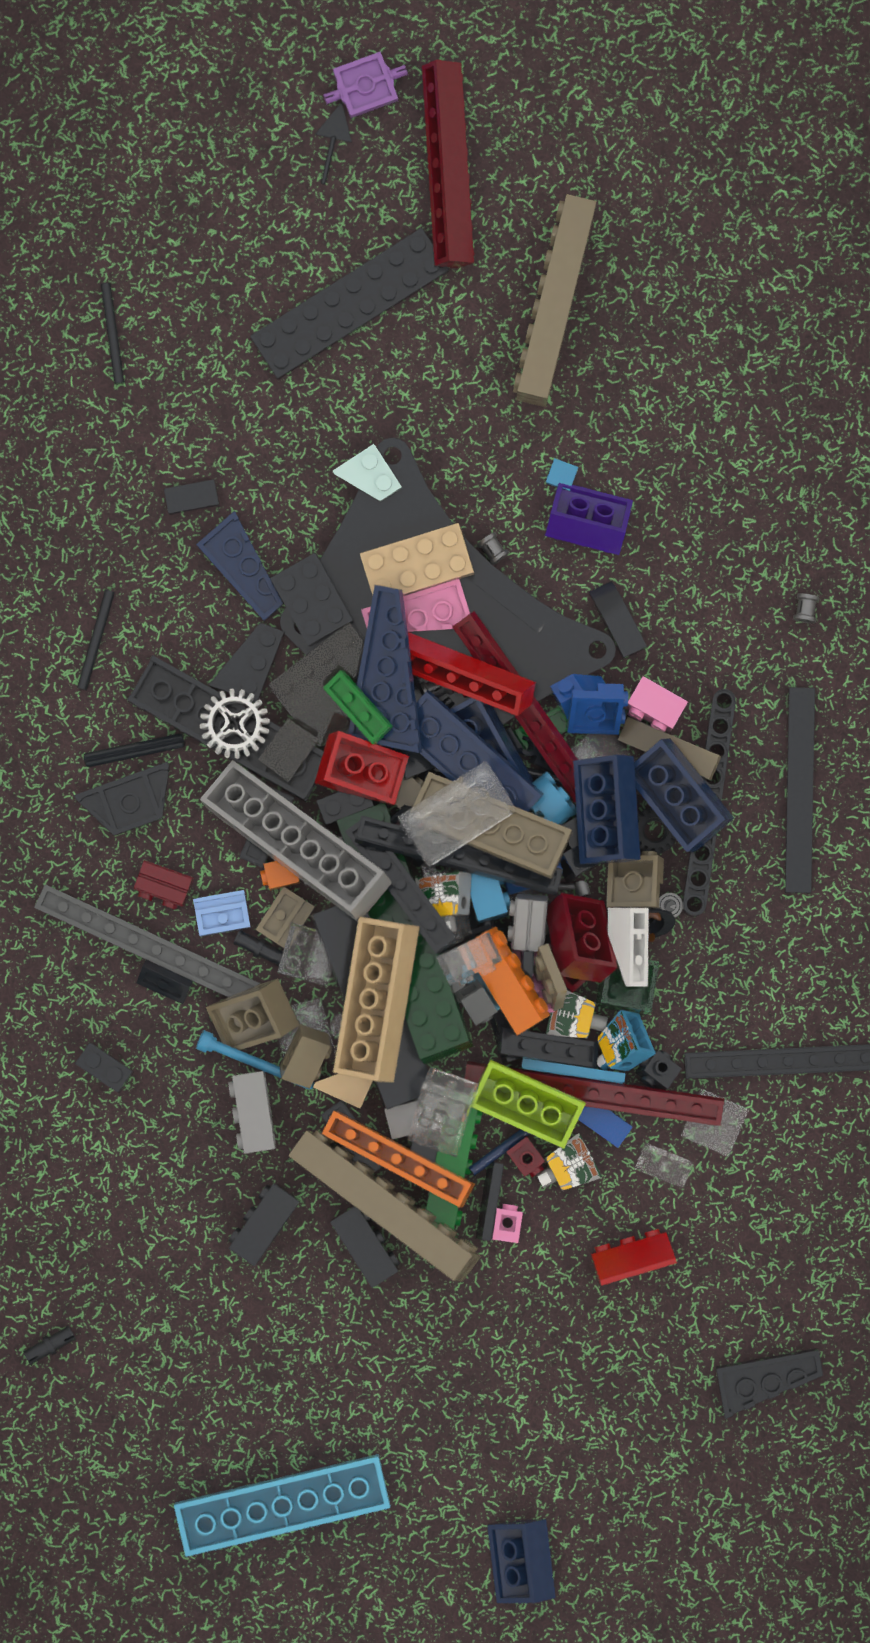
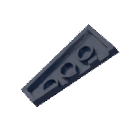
(238, 562)

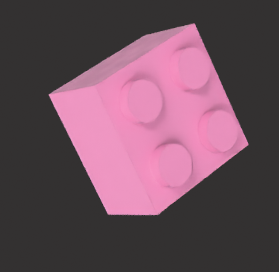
(655, 705)

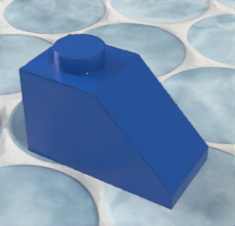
(563, 689)

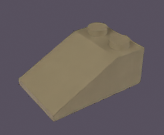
(253, 1016)

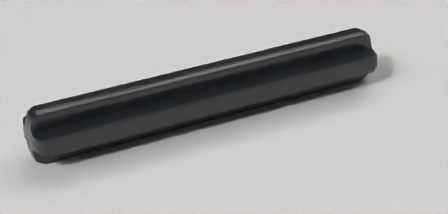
(134, 750)

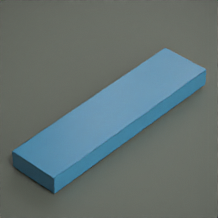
(574, 1071)

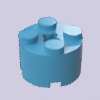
(554, 803)

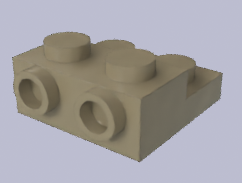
(635, 882)

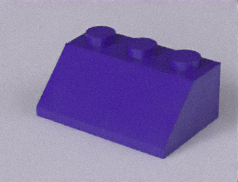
(589, 518)

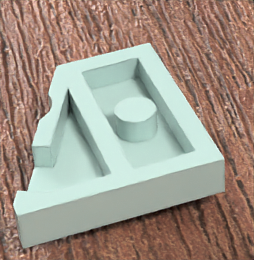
(370, 474)

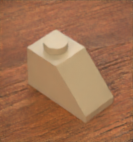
(346, 1088)

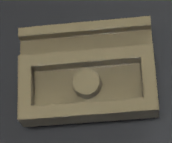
(284, 910)

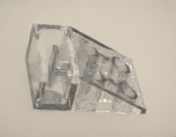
(443, 1111)

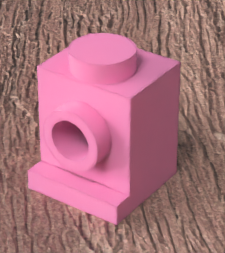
(507, 1234)

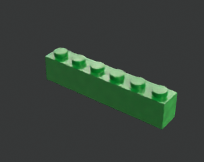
(445, 1211)

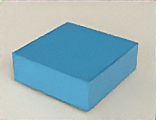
(561, 473)

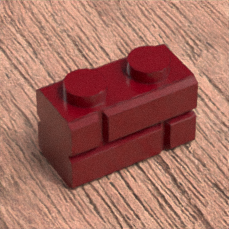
(163, 884)

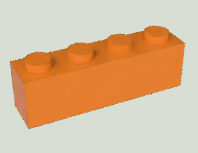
(513, 988)

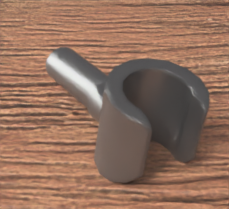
(581, 887)

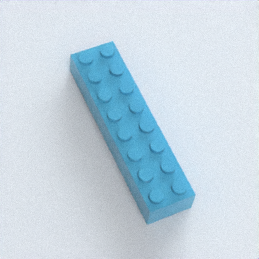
(282, 1505)

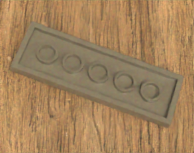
(518, 838)

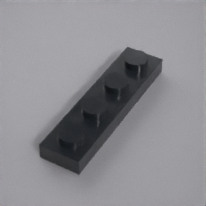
(548, 1048)

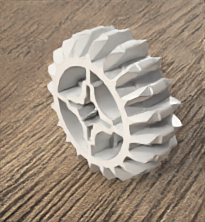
(225, 731)

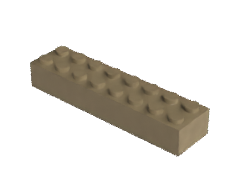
(556, 294)
(385, 1206)

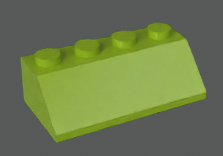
(527, 1104)

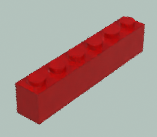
(470, 676)

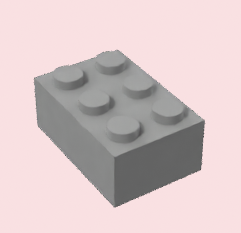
(252, 1112)

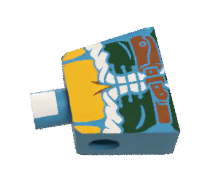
(624, 1042)

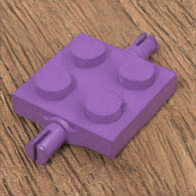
(365, 84)

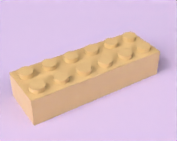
(376, 999)

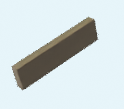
(644, 737)

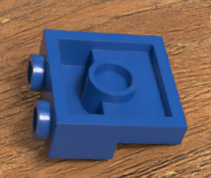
(597, 710)

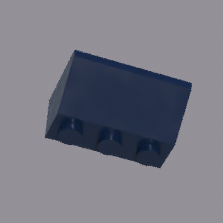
(521, 1561)

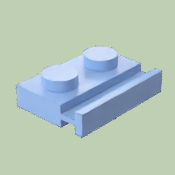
(221, 913)

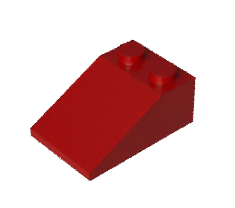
(361, 768)

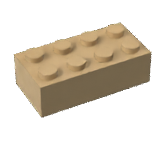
(419, 561)

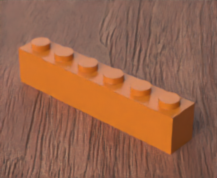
(398, 1158)

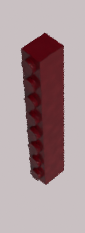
(448, 164)

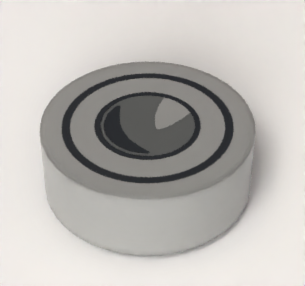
(671, 903)

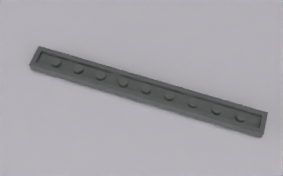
(142, 943)

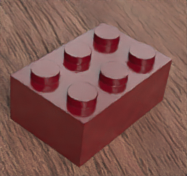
(580, 937)

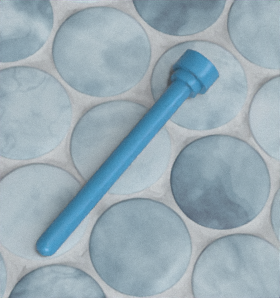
(208, 1043)

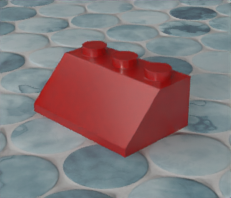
(632, 1257)

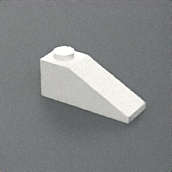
(630, 943)

